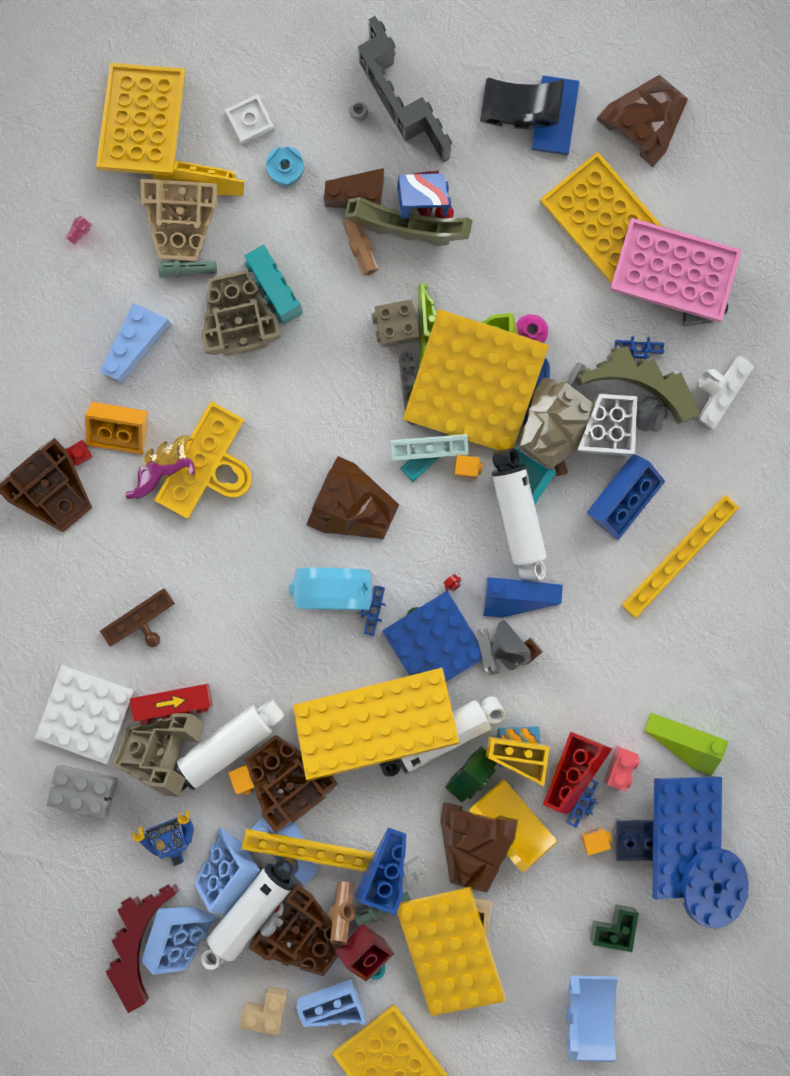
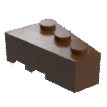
(364, 185)

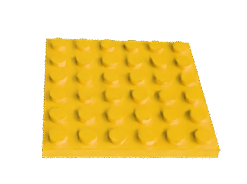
(475, 381)

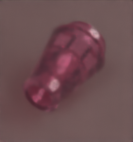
(78, 229)

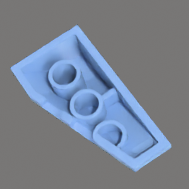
(306, 869)

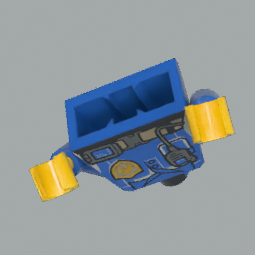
(168, 838)

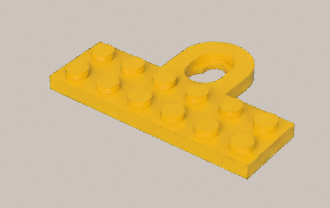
(208, 452)

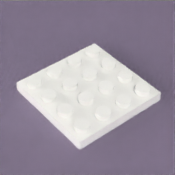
(84, 714)

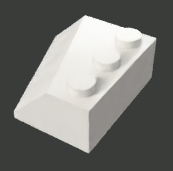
(611, 426)

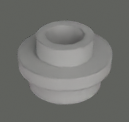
(358, 106)

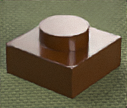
(534, 649)

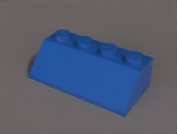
(626, 496)

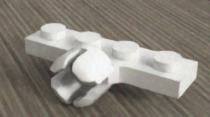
(722, 390)

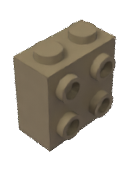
(395, 323)

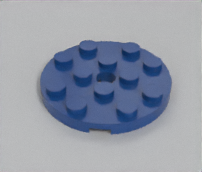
(701, 874)

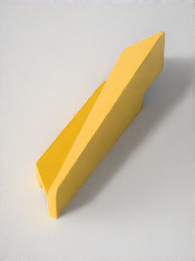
(225, 179)

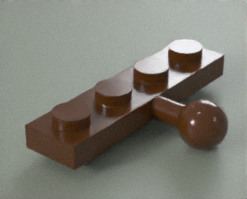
(138, 618)

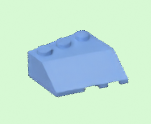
(225, 874)

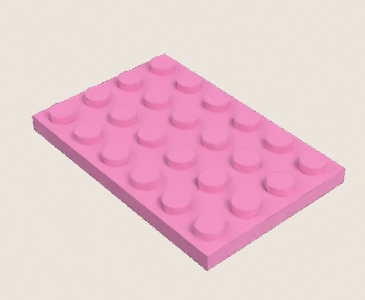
(675, 270)

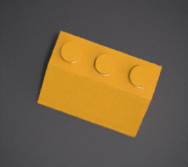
(116, 427)

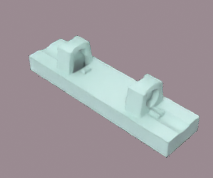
(429, 447)

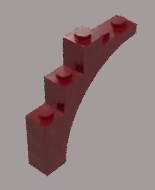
(125, 972)

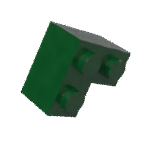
(471, 776)
(620, 933)

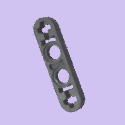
(407, 388)

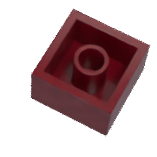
(364, 952)

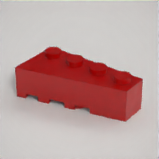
(575, 771)

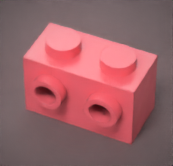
(621, 768)

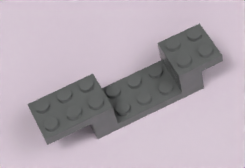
(412, 119)

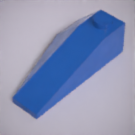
(514, 597)

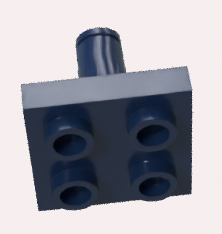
(634, 840)

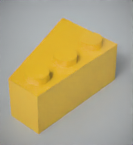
(520, 756)

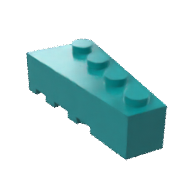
(273, 284)

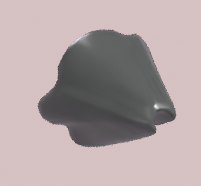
(650, 414)
(509, 647)

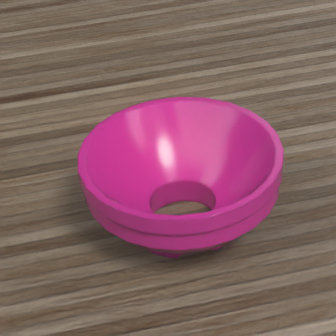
(526, 320)

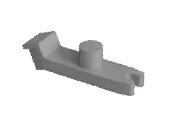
(485, 648)

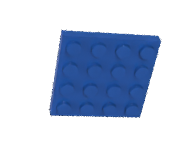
(434, 639)

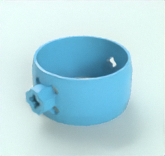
(332, 588)

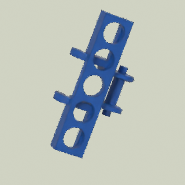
(633, 347)
(370, 614)
(583, 808)

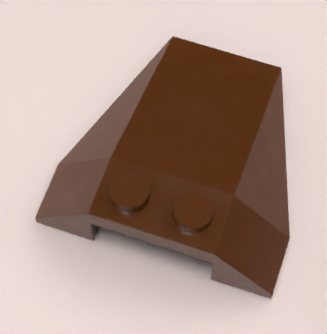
(47, 487)

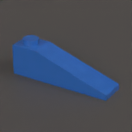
(385, 873)

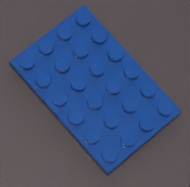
(683, 825)

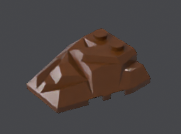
(647, 116)
(352, 504)
(282, 785)
(475, 845)
(302, 937)

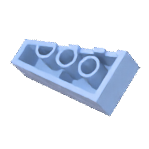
(133, 341)

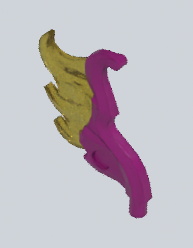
(163, 462)

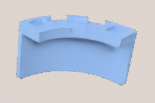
(591, 1018)

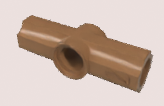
(361, 247)
(342, 913)

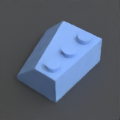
(175, 938)

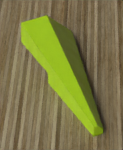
(426, 318)

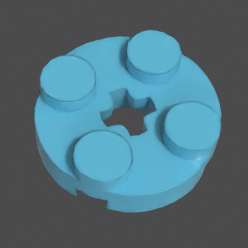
(287, 176)

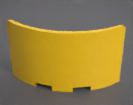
(531, 837)

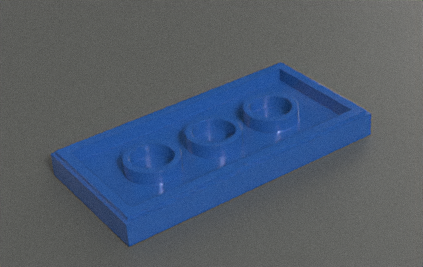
(558, 137)

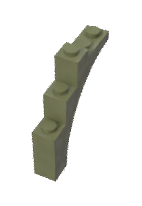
(384, 220)
(669, 388)

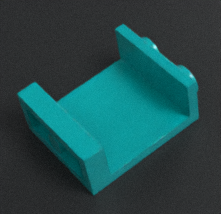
(537, 474)

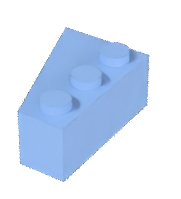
(332, 1006)

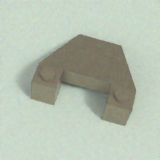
(152, 750)

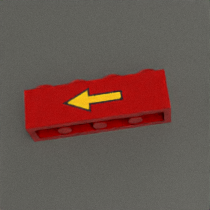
(171, 702)

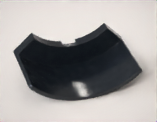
(521, 103)

